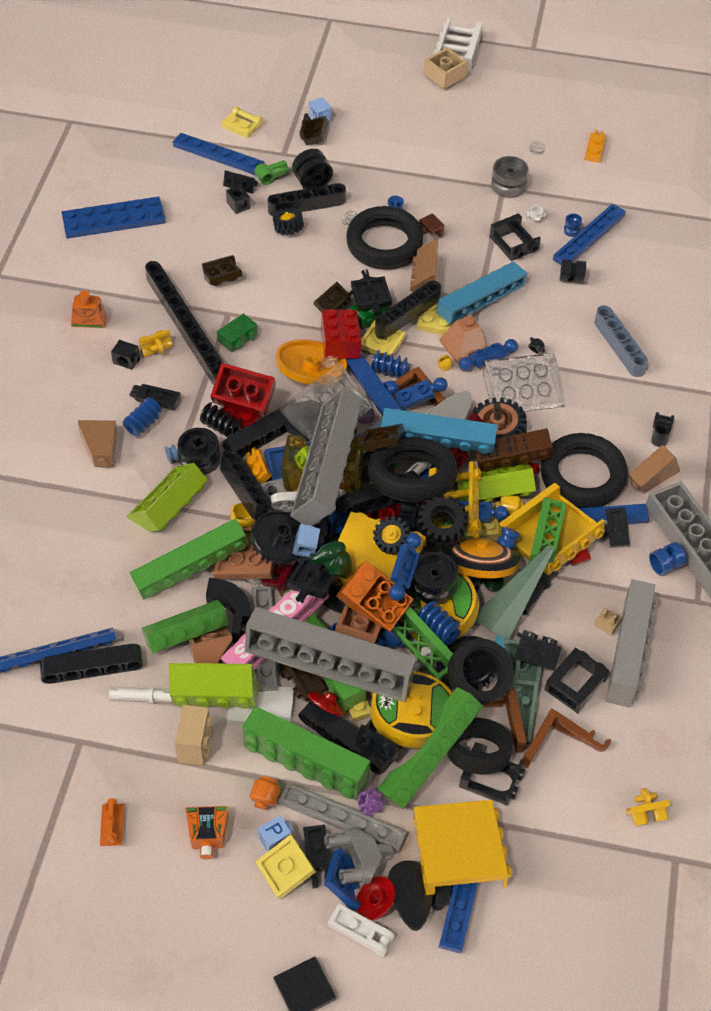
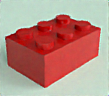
(340, 334)
(243, 390)

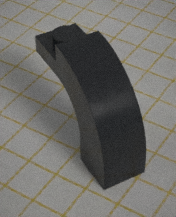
(234, 600)

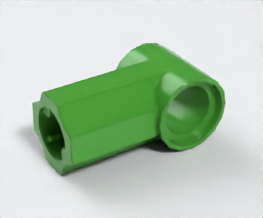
(267, 173)

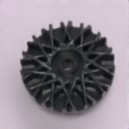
(274, 537)
(476, 667)

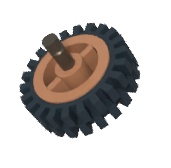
(507, 416)

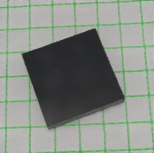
(305, 987)

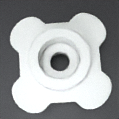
(536, 213)

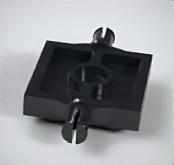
(371, 293)
(311, 580)

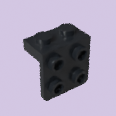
(538, 651)

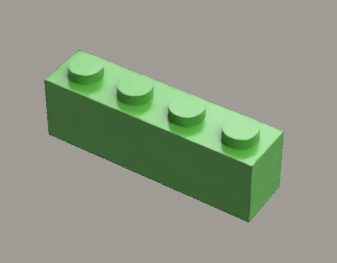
(185, 626)

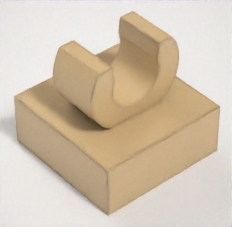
(607, 621)

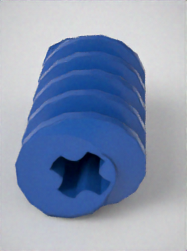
(390, 365)
(142, 417)
(440, 623)

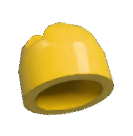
(445, 363)

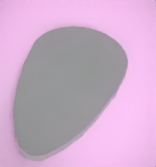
(454, 406)

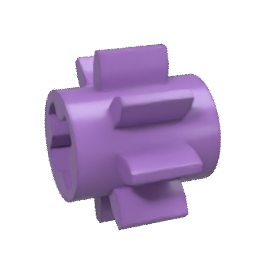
(370, 801)

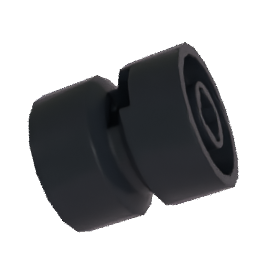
(574, 271)

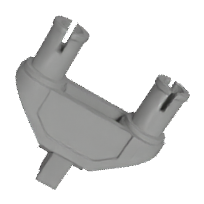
(364, 854)

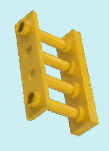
(473, 476)

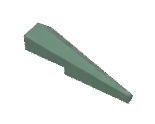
(507, 606)
(526, 685)

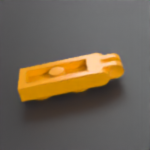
(595, 147)
(257, 465)

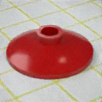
(327, 702)
(376, 898)

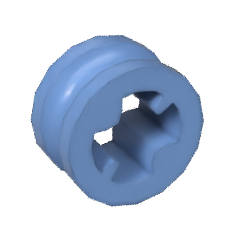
(171, 453)

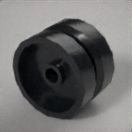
(312, 168)
(199, 447)
(435, 578)

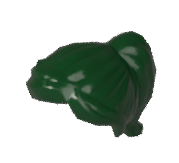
(334, 558)

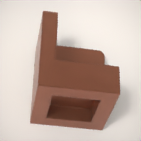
(432, 224)

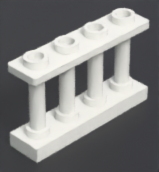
(472, 41)

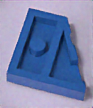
(344, 892)

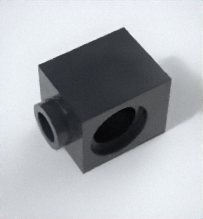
(238, 199)
(125, 354)

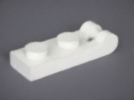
(360, 929)

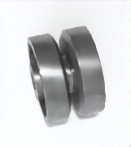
(509, 176)

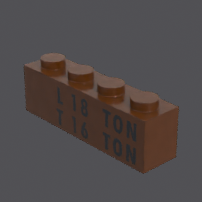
(516, 450)

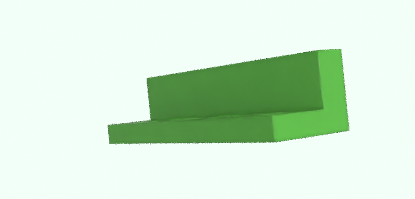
(542, 524)
(429, 640)

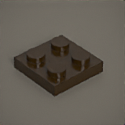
(381, 437)

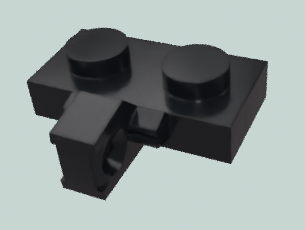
(616, 527)

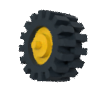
(288, 221)
(391, 534)

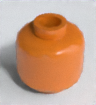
(265, 792)

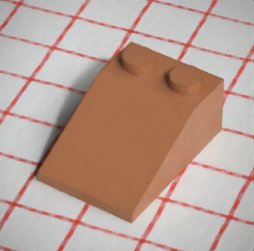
(357, 626)

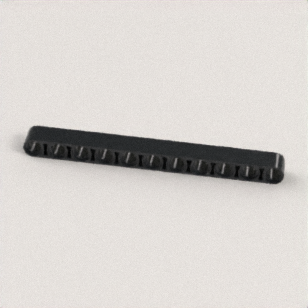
(183, 320)

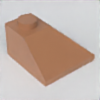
(463, 338)
(210, 646)

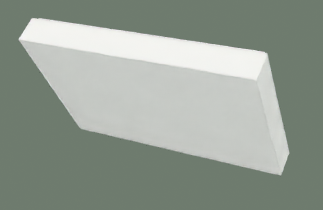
(274, 702)

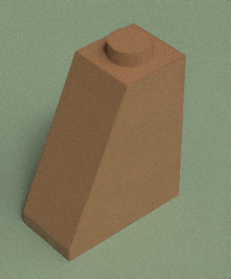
(100, 440)
(654, 470)

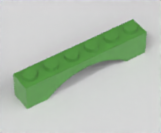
(408, 778)

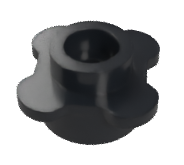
(536, 345)

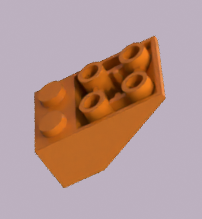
(369, 595)

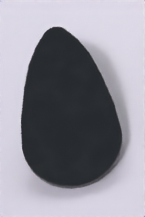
(410, 894)

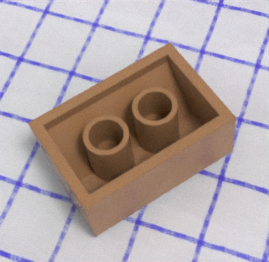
(425, 265)

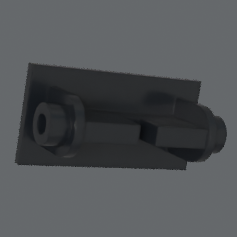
(234, 179)

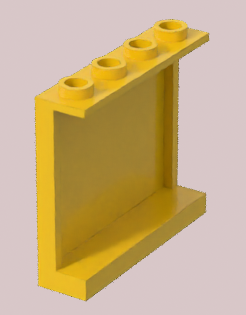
(575, 534)
(360, 545)
(460, 844)

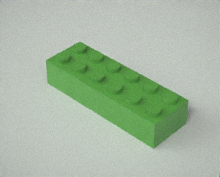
(306, 753)

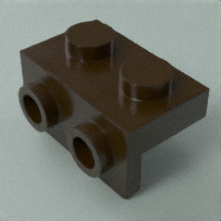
(313, 130)
(221, 270)
(333, 298)
(303, 681)

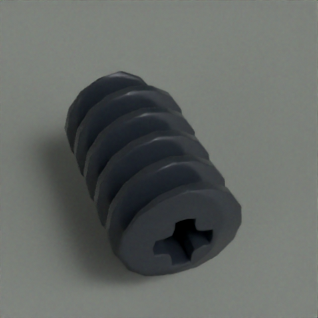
(220, 421)

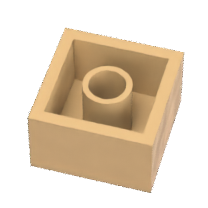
(445, 68)
(193, 735)

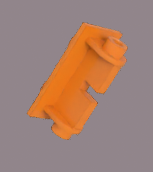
(112, 823)

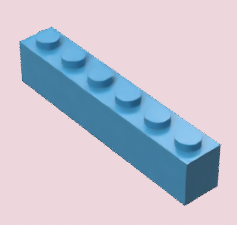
(481, 292)
(445, 430)

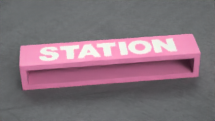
(287, 607)

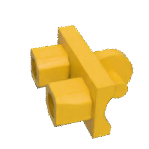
(155, 343)
(658, 808)

